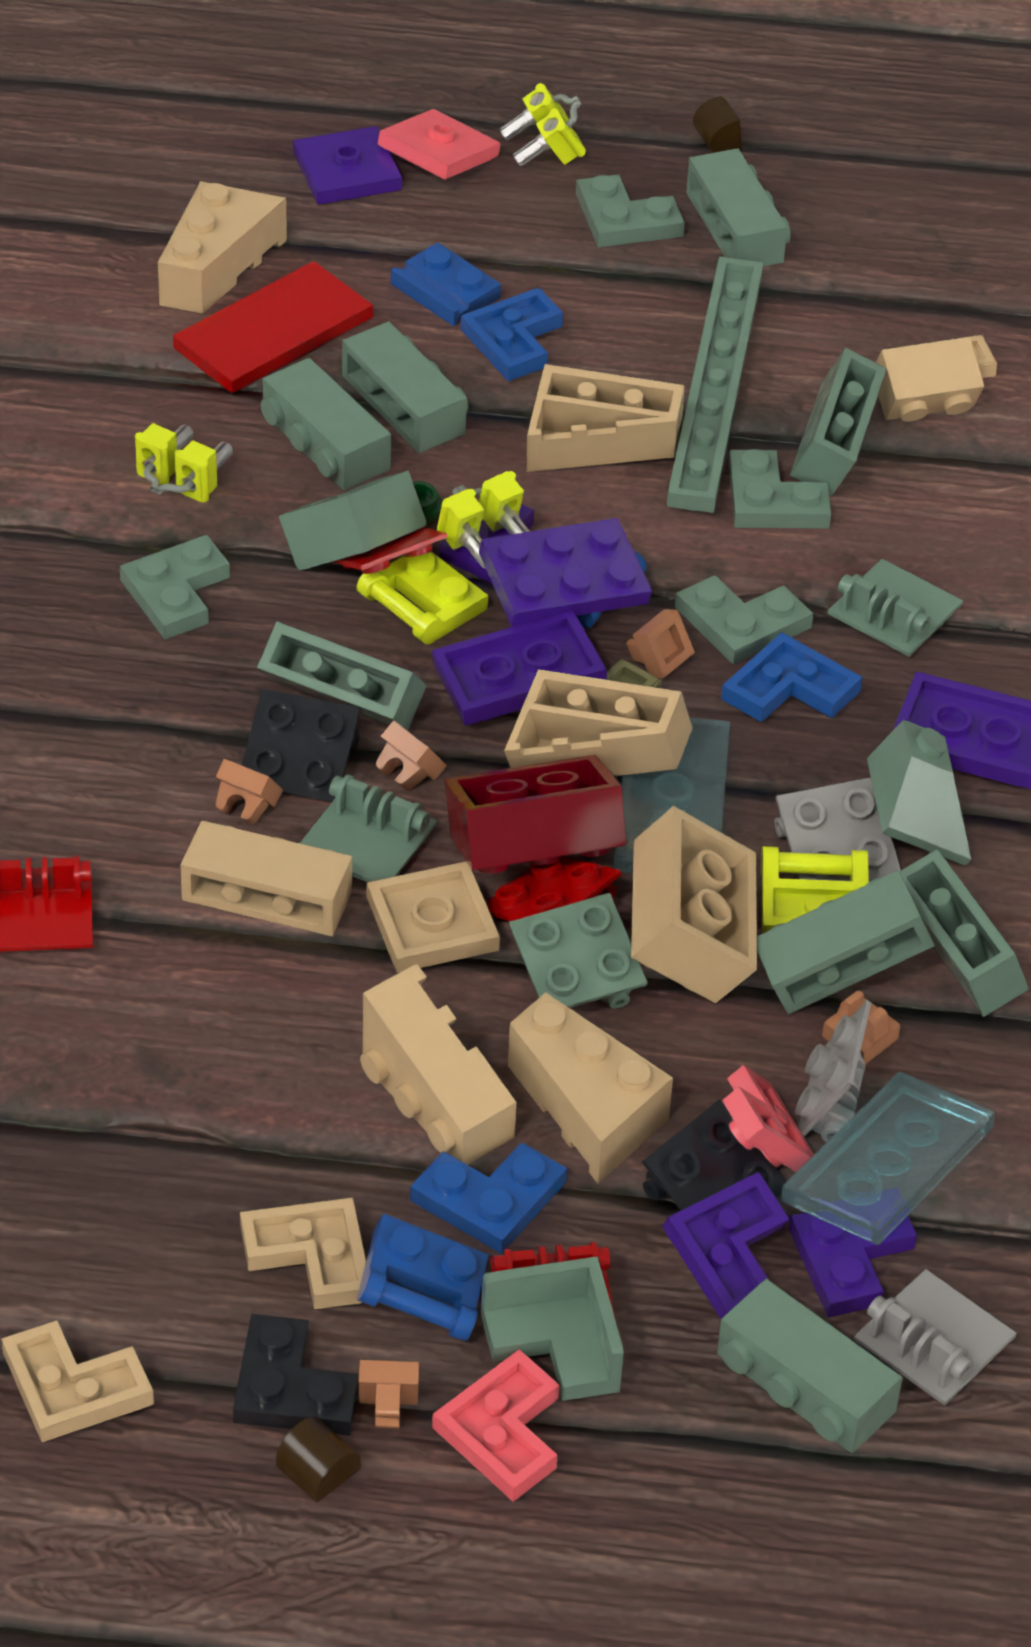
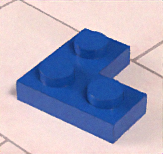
(507, 332)
(788, 670)
(493, 1206)

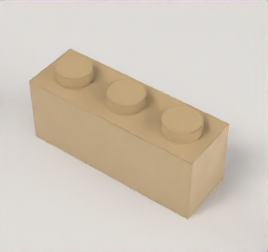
(266, 878)

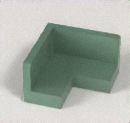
(353, 521)
(557, 1312)

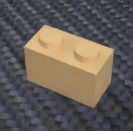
(929, 379)

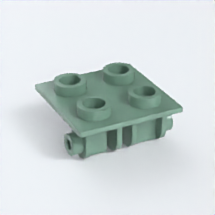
(893, 606)
(371, 828)
(579, 953)

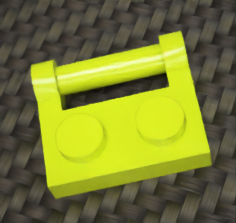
(431, 585)
(790, 898)

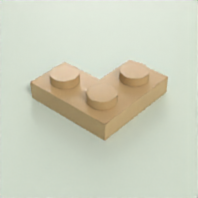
(312, 1234)
(69, 1394)

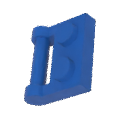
(428, 1266)

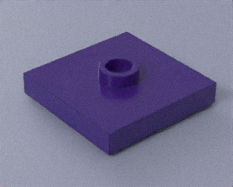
(346, 165)

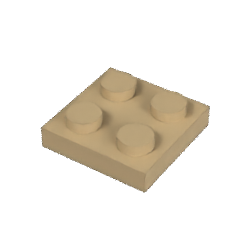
(432, 916)

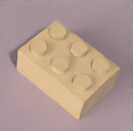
(694, 905)

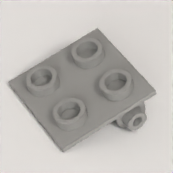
(835, 822)
(834, 1078)
(933, 1336)

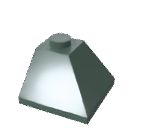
(918, 791)

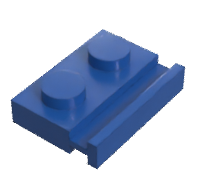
(445, 283)

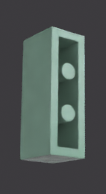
(737, 207)
(404, 387)
(838, 420)
(326, 424)
(341, 675)
(964, 934)
(843, 942)
(808, 1366)

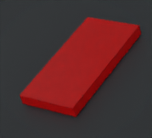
(272, 326)

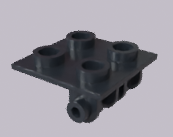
(301, 742)
(705, 1161)

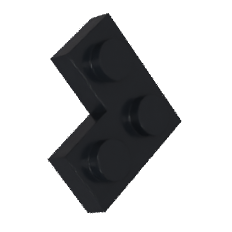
(277, 1388)

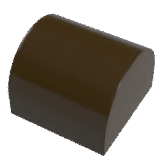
(718, 125)
(316, 1458)

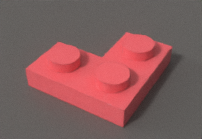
(764, 1121)
(490, 1422)

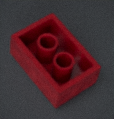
(535, 813)

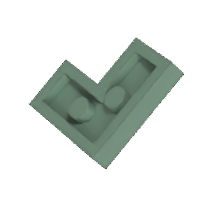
(621, 221)
(765, 502)
(168, 580)
(741, 627)

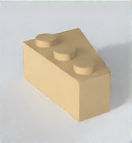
(215, 242)
(601, 419)
(581, 716)
(430, 1070)
(588, 1082)

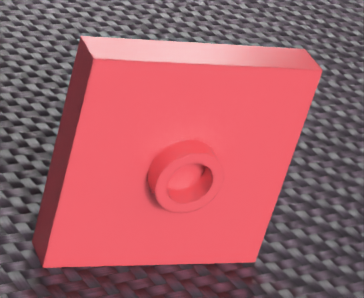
(438, 144)

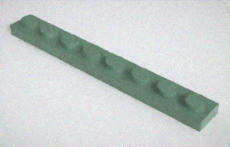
(715, 386)

